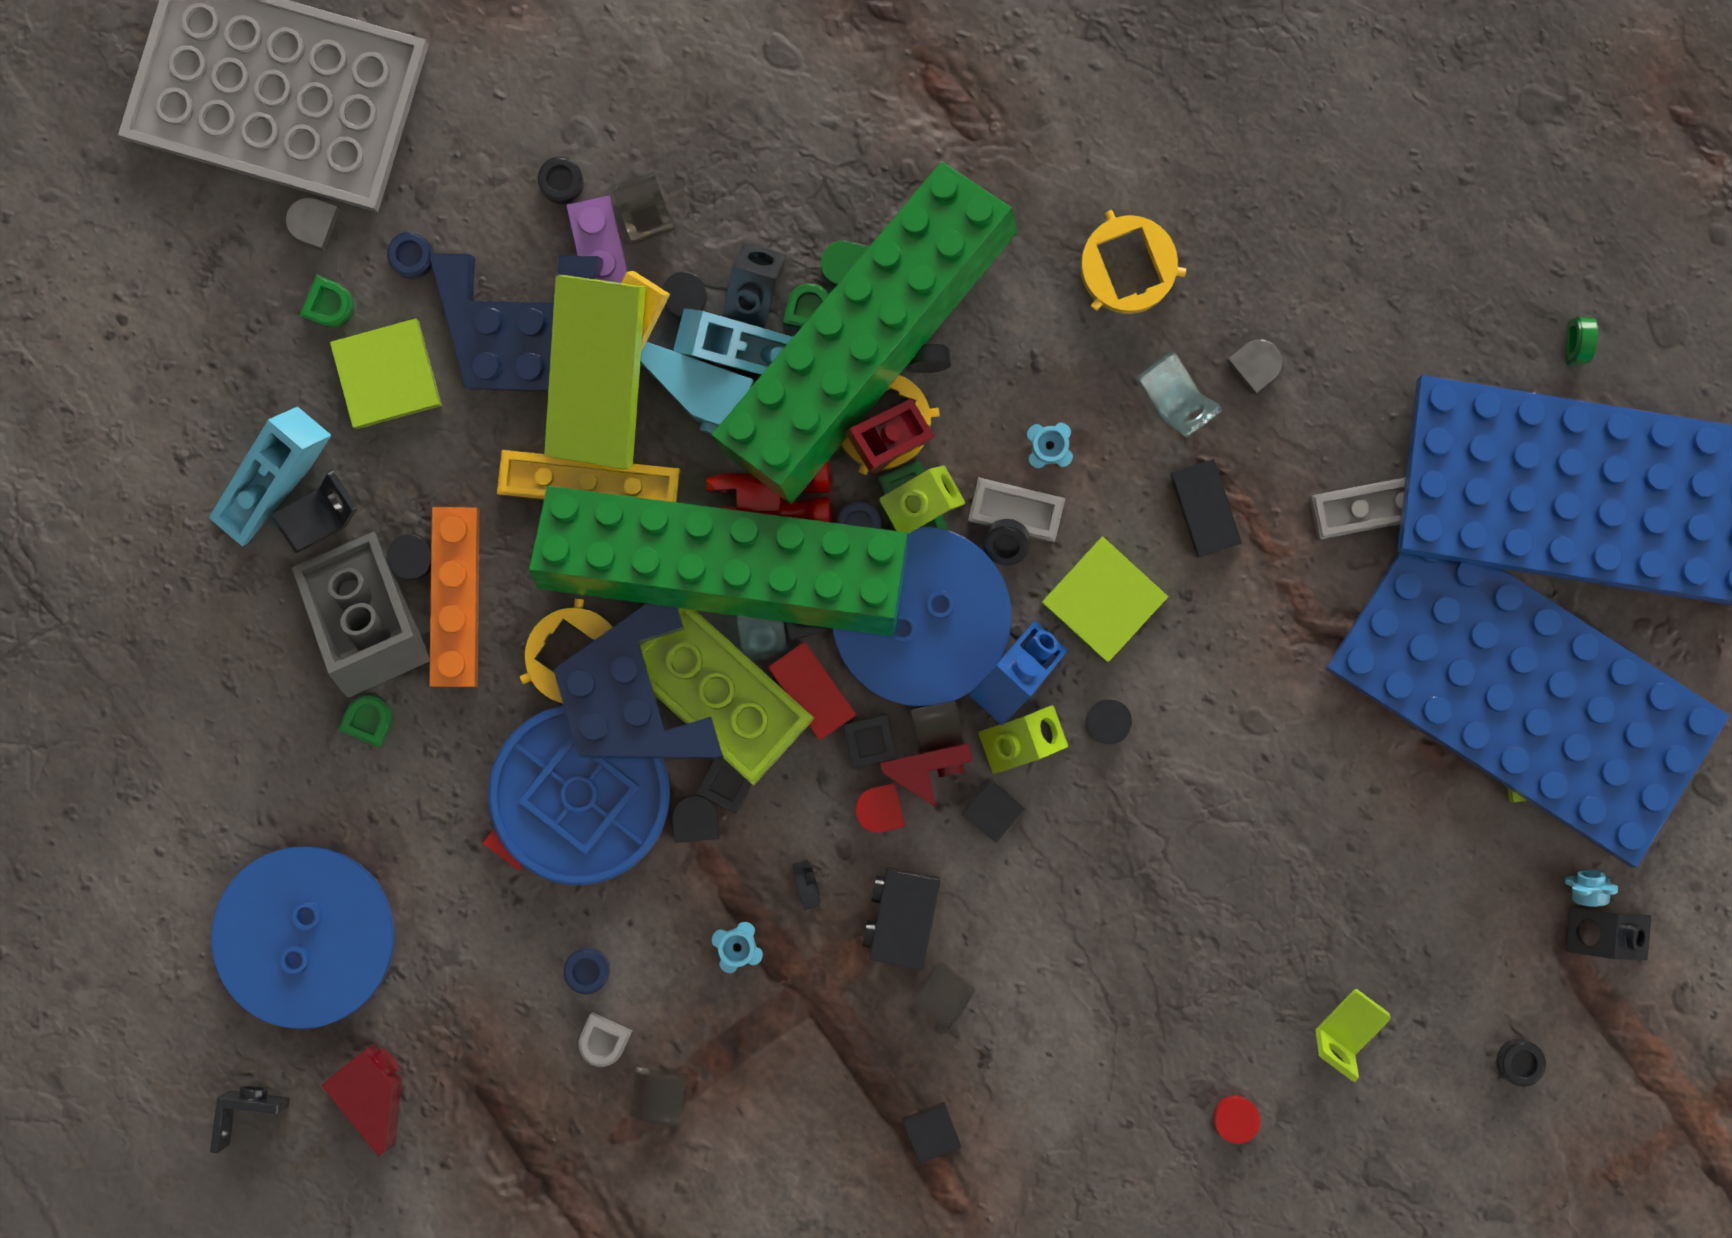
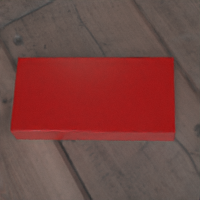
(813, 689)

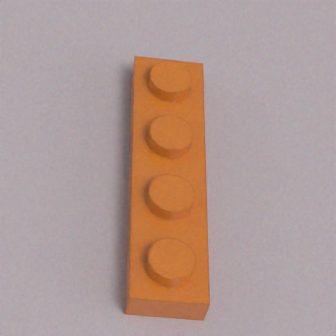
(454, 597)

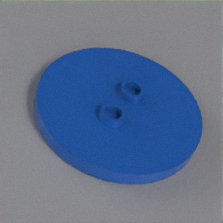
(947, 625)
(571, 813)
(303, 937)

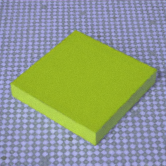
(385, 374)
(1104, 599)

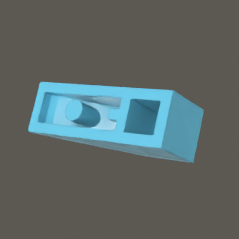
(728, 341)
(698, 387)
(269, 473)

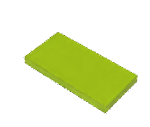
(594, 371)
(708, 676)

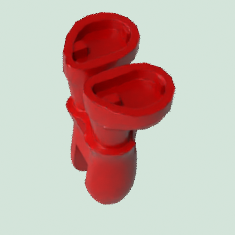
(758, 498)

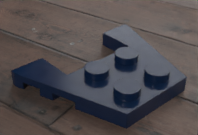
(500, 342)
(614, 701)

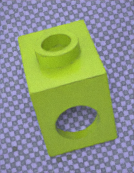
(922, 499)
(1021, 740)
(1349, 1030)

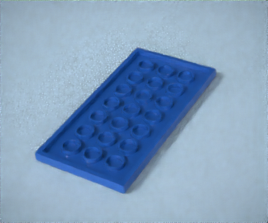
(1569, 490)
(1530, 697)

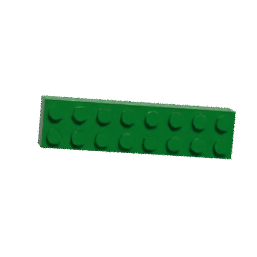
(866, 332)
(720, 560)

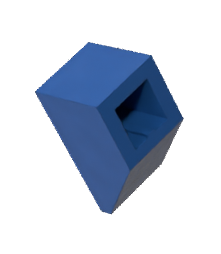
(1018, 673)

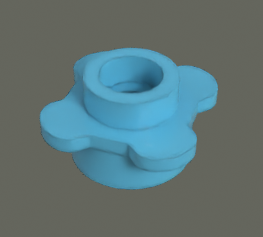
(1058, 436)
(1591, 888)
(731, 959)

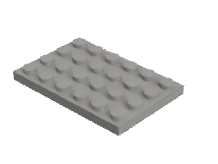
(276, 94)

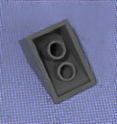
(359, 615)

